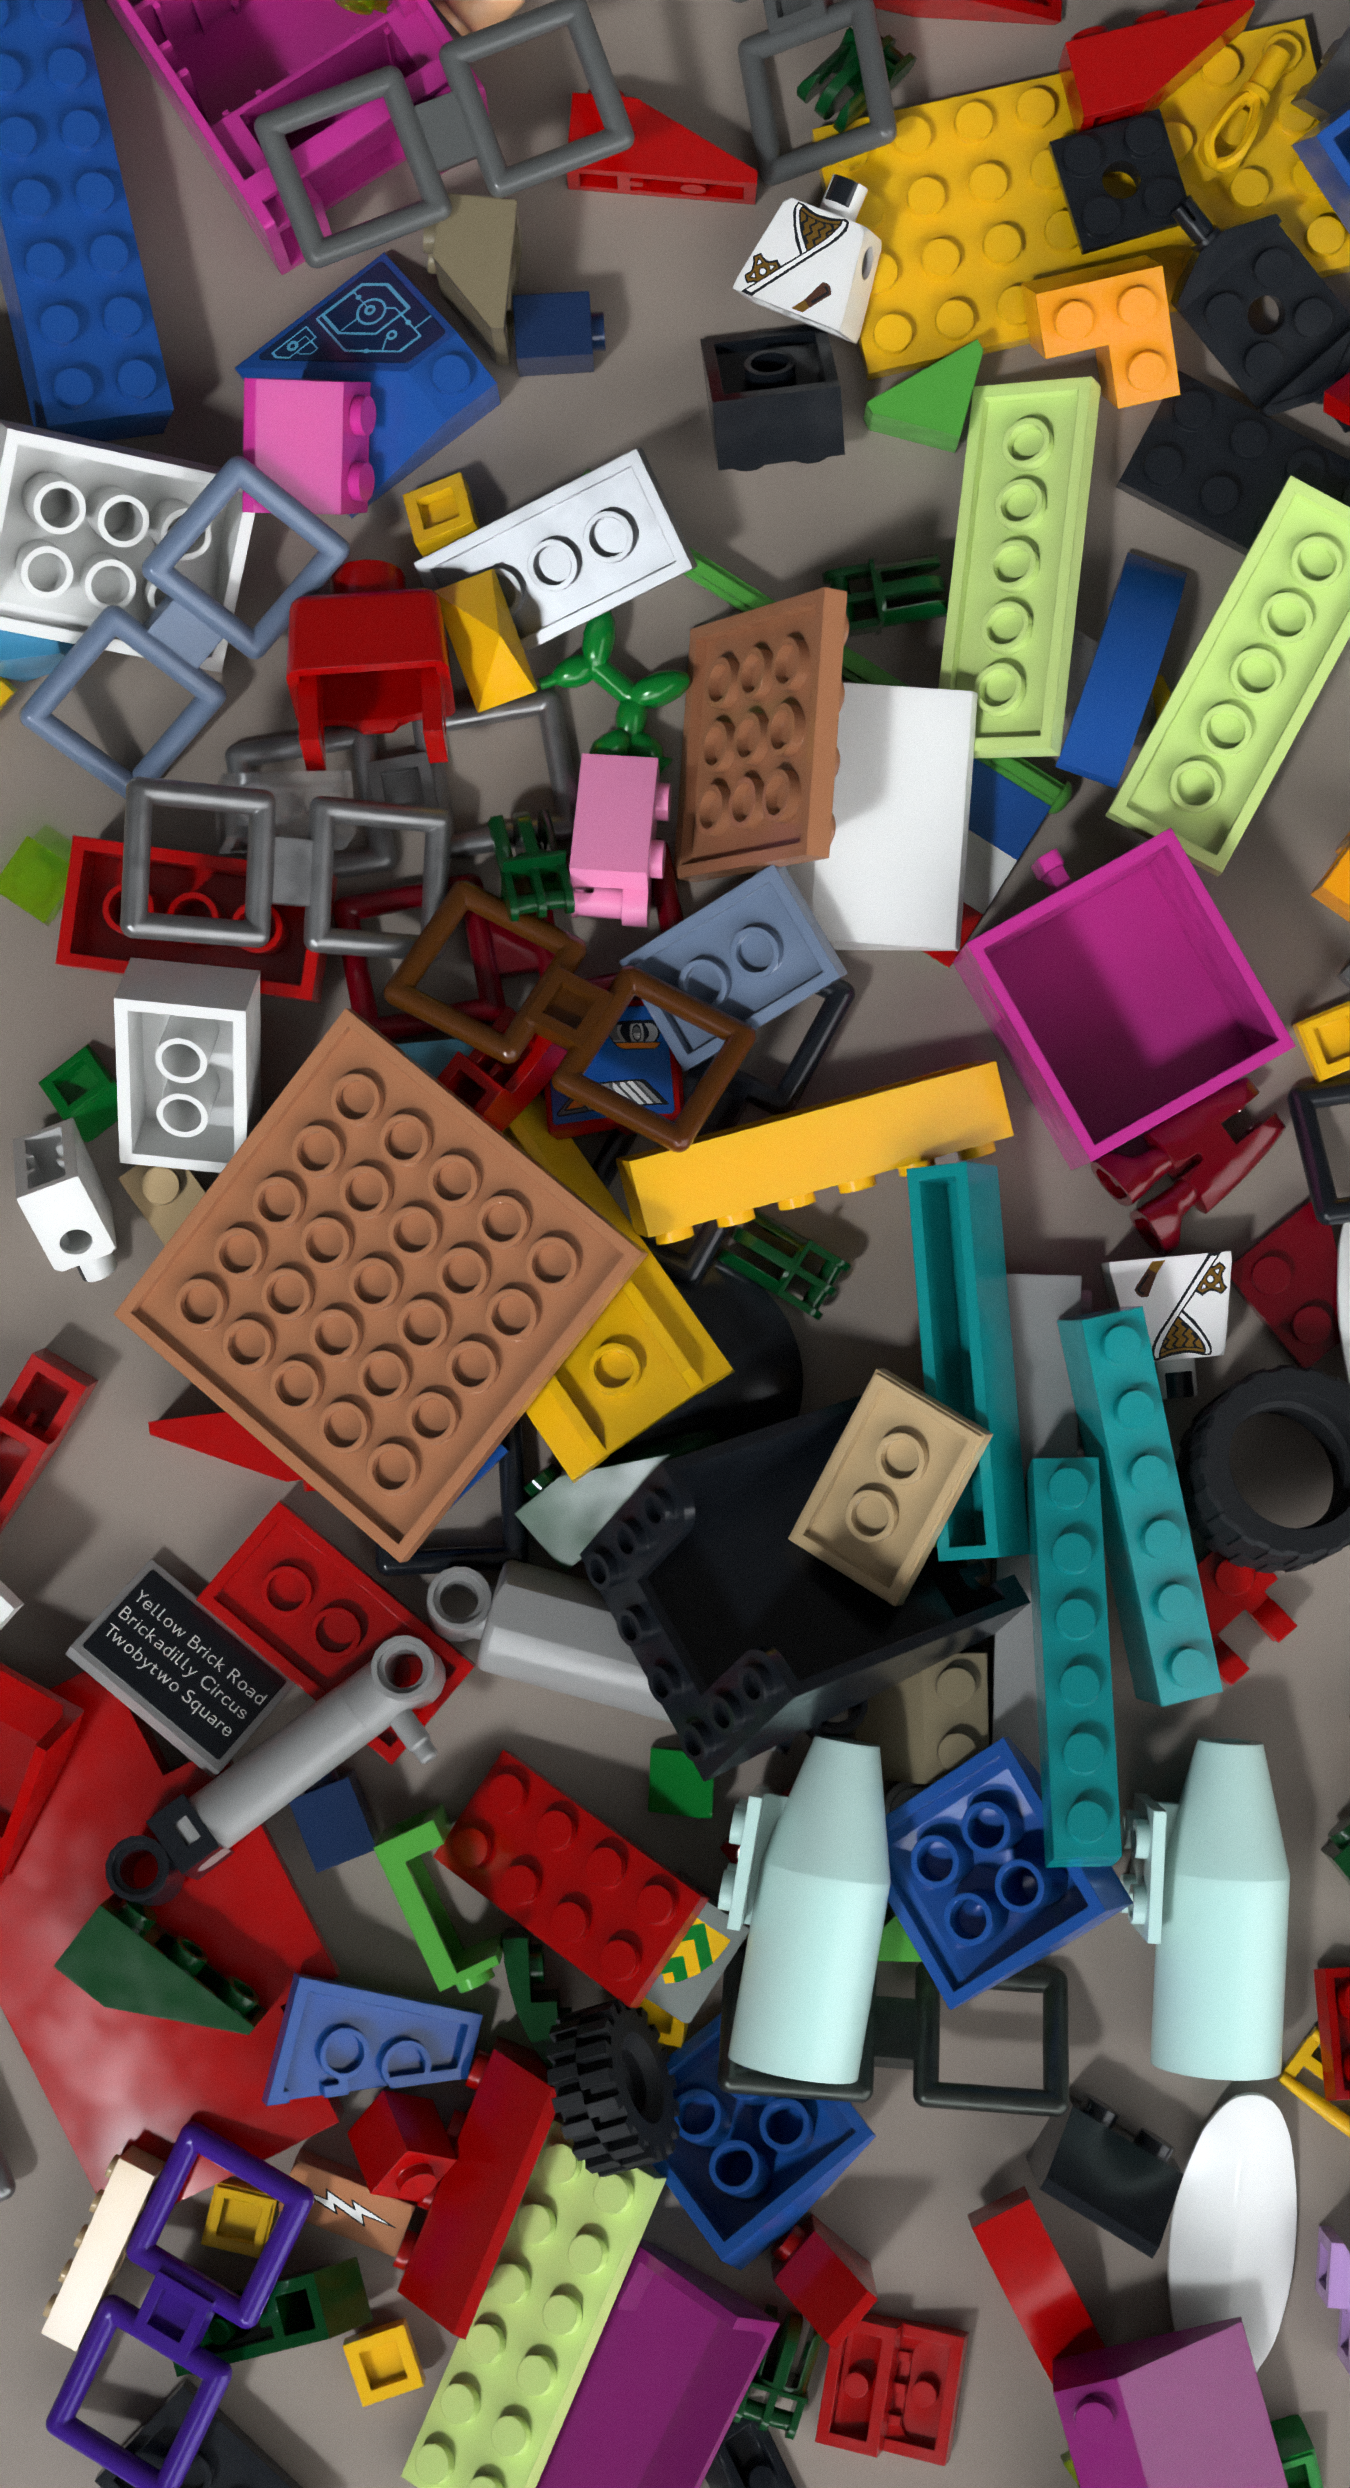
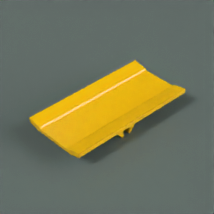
(641, 1351)

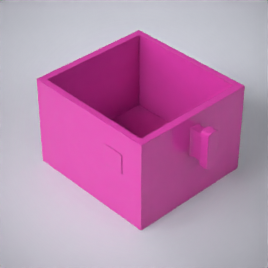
(1120, 998)

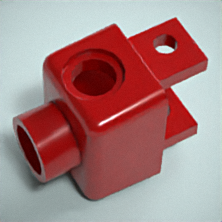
(369, 659)

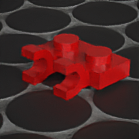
(1228, 1593)

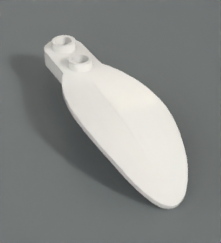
(1235, 2223)

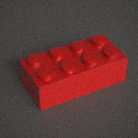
(180, 886)

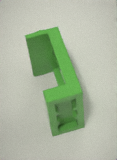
(401, 1859)

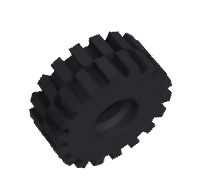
(613, 2087)

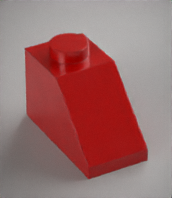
(824, 2279)

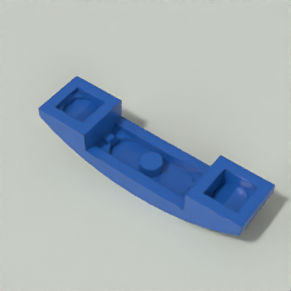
(1122, 670)

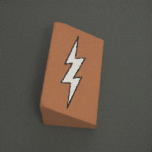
(347, 2207)

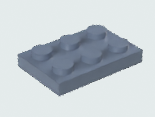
(743, 954)

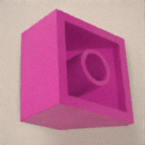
(311, 441)

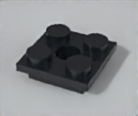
(1130, 146)

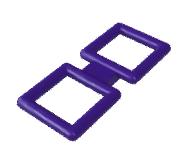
(179, 2309)

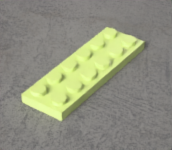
(1020, 560)
(1246, 683)
(534, 2324)

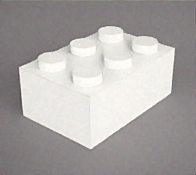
(186, 1063)

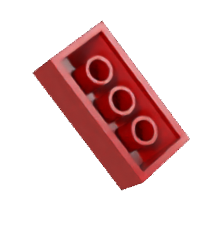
(479, 2195)

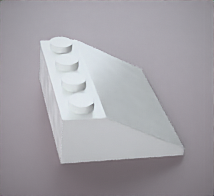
(85, 520)
(898, 820)

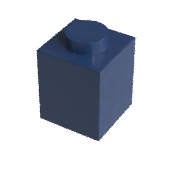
(556, 333)
(335, 1820)

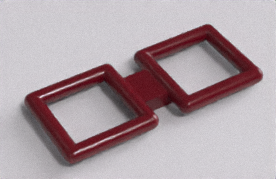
(493, 950)

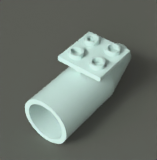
(1216, 1903)
(816, 1907)

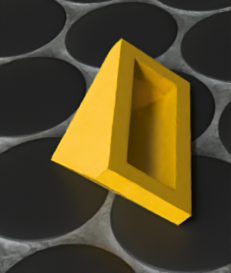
(486, 641)

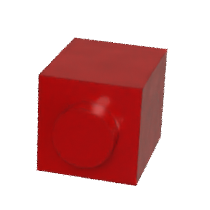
(401, 2146)

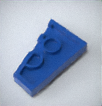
(365, 2038)

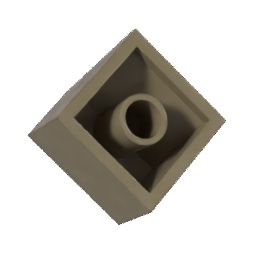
(479, 267)
(931, 1719)

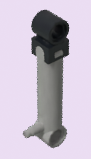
(201, 1829)

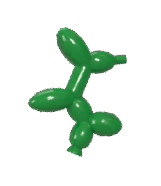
(634, 698)

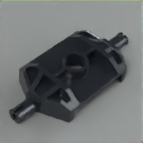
(1221, 280)

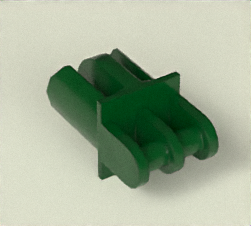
(844, 80)
(891, 593)
(534, 877)
(821, 1284)
(779, 2380)

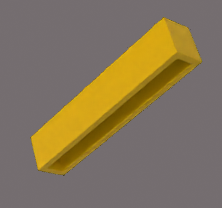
(815, 1149)

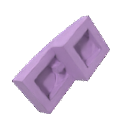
(1334, 2284)

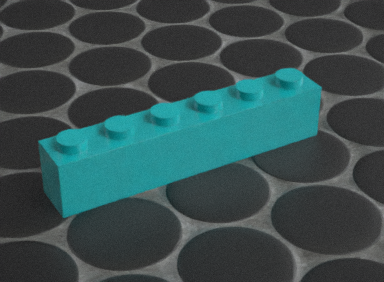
(970, 1347)
(1141, 1506)
(1072, 1663)

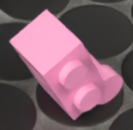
(616, 837)

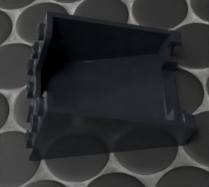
(749, 1628)

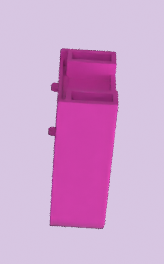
(246, 57)

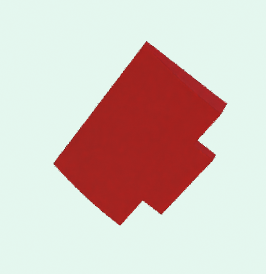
(131, 2074)

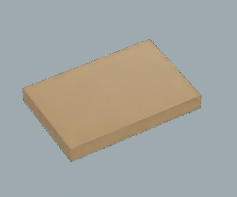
(890, 1486)

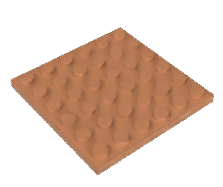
(379, 1284)

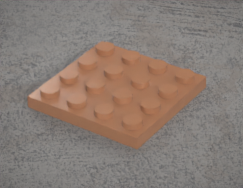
(761, 738)

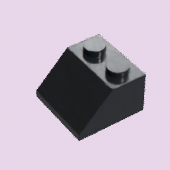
(773, 398)
(1108, 2172)

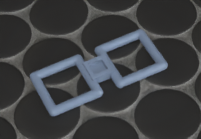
(184, 626)

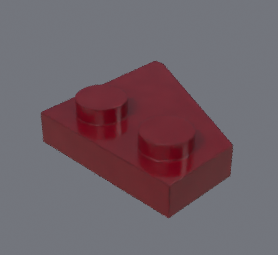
(1293, 1285)

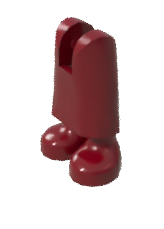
(1197, 1159)

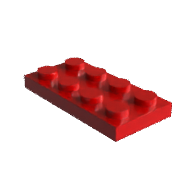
(321, 1614)
(571, 1878)

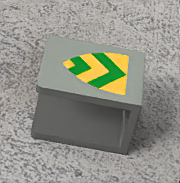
(697, 1960)

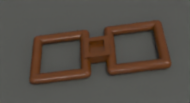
(572, 1016)

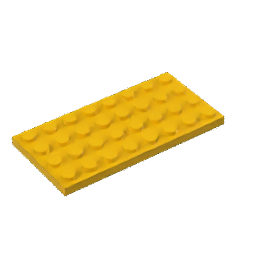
(979, 209)

